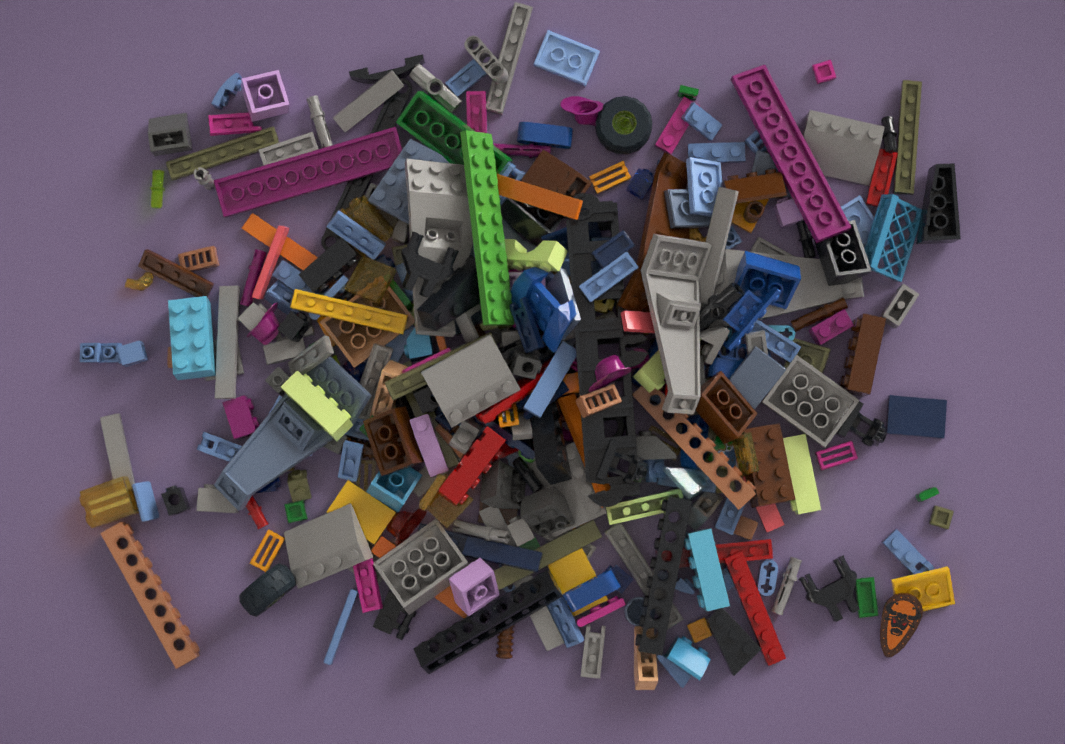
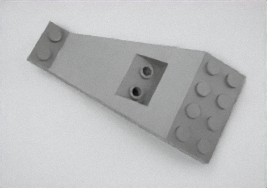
(440, 209)
(672, 291)
(810, 293)

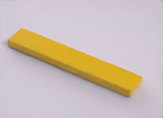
(349, 311)

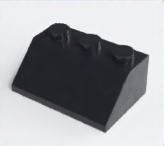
(529, 220)
(843, 257)

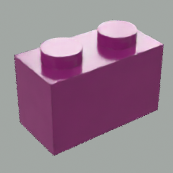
(831, 327)
(241, 417)

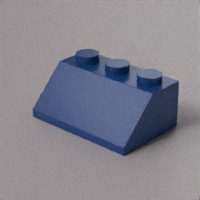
(762, 273)

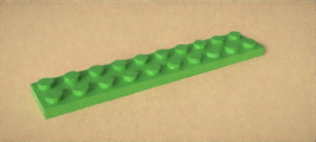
(487, 228)

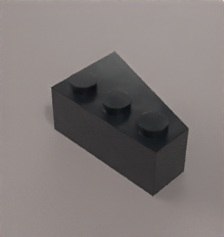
(330, 266)
(732, 640)

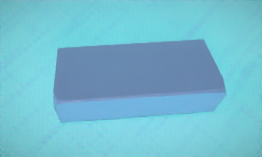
(282, 295)
(145, 501)

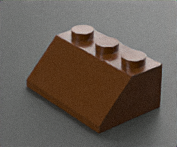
(757, 187)
(724, 408)
(393, 440)

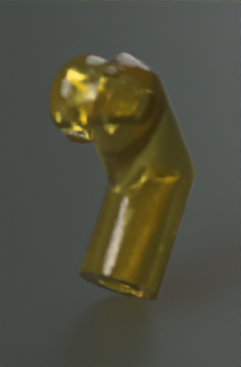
(140, 284)

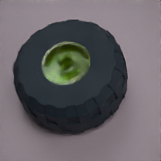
(623, 125)
(267, 589)

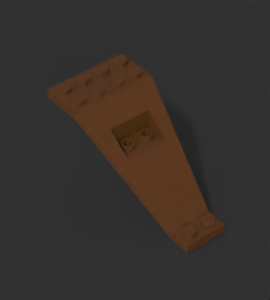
(669, 174)

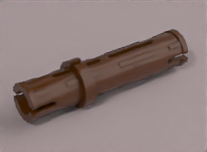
(823, 312)

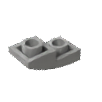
(282, 351)
(523, 430)

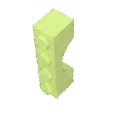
(546, 256)

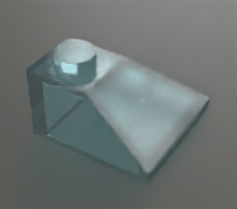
(688, 480)

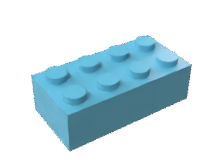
(191, 338)
(707, 570)

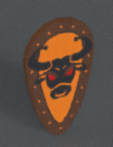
(899, 622)

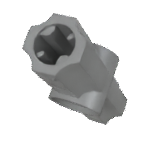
(427, 80)

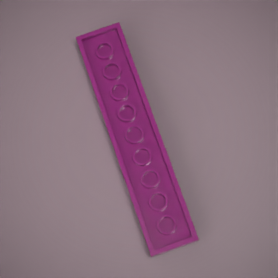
(790, 153)
(308, 172)

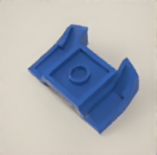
(547, 311)

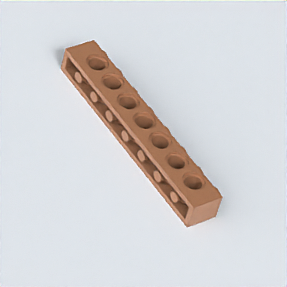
(747, 489)
(140, 589)

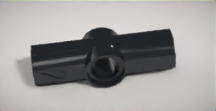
(719, 304)

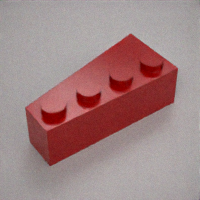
(472, 466)

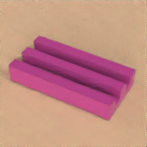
(820, 460)

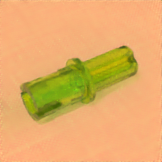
(157, 188)

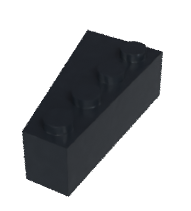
(940, 207)
(453, 298)
(550, 445)

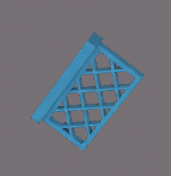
(880, 233)

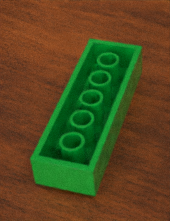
(441, 130)

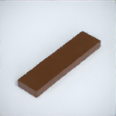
(175, 274)

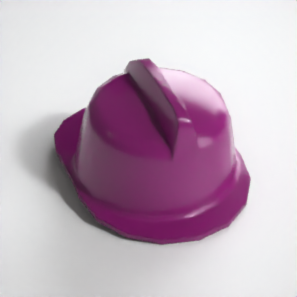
(583, 109)
(267, 327)
(608, 371)

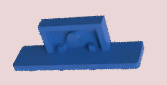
(746, 312)

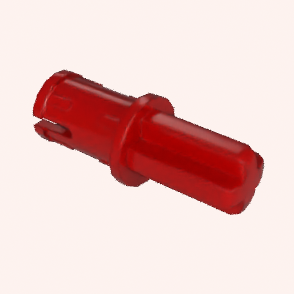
(256, 513)

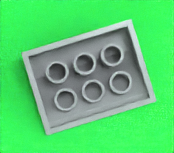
(843, 146)
(470, 380)
(810, 401)
(574, 490)
(326, 546)
(421, 566)

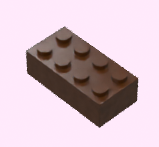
(863, 354)
(773, 478)

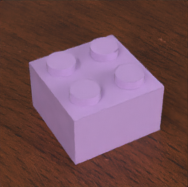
(265, 95)
(474, 586)

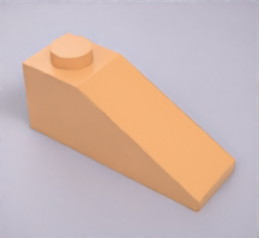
(383, 400)
(644, 665)

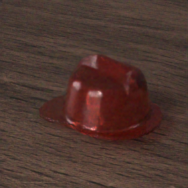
(404, 524)

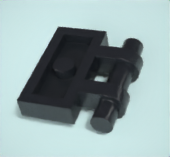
(389, 614)

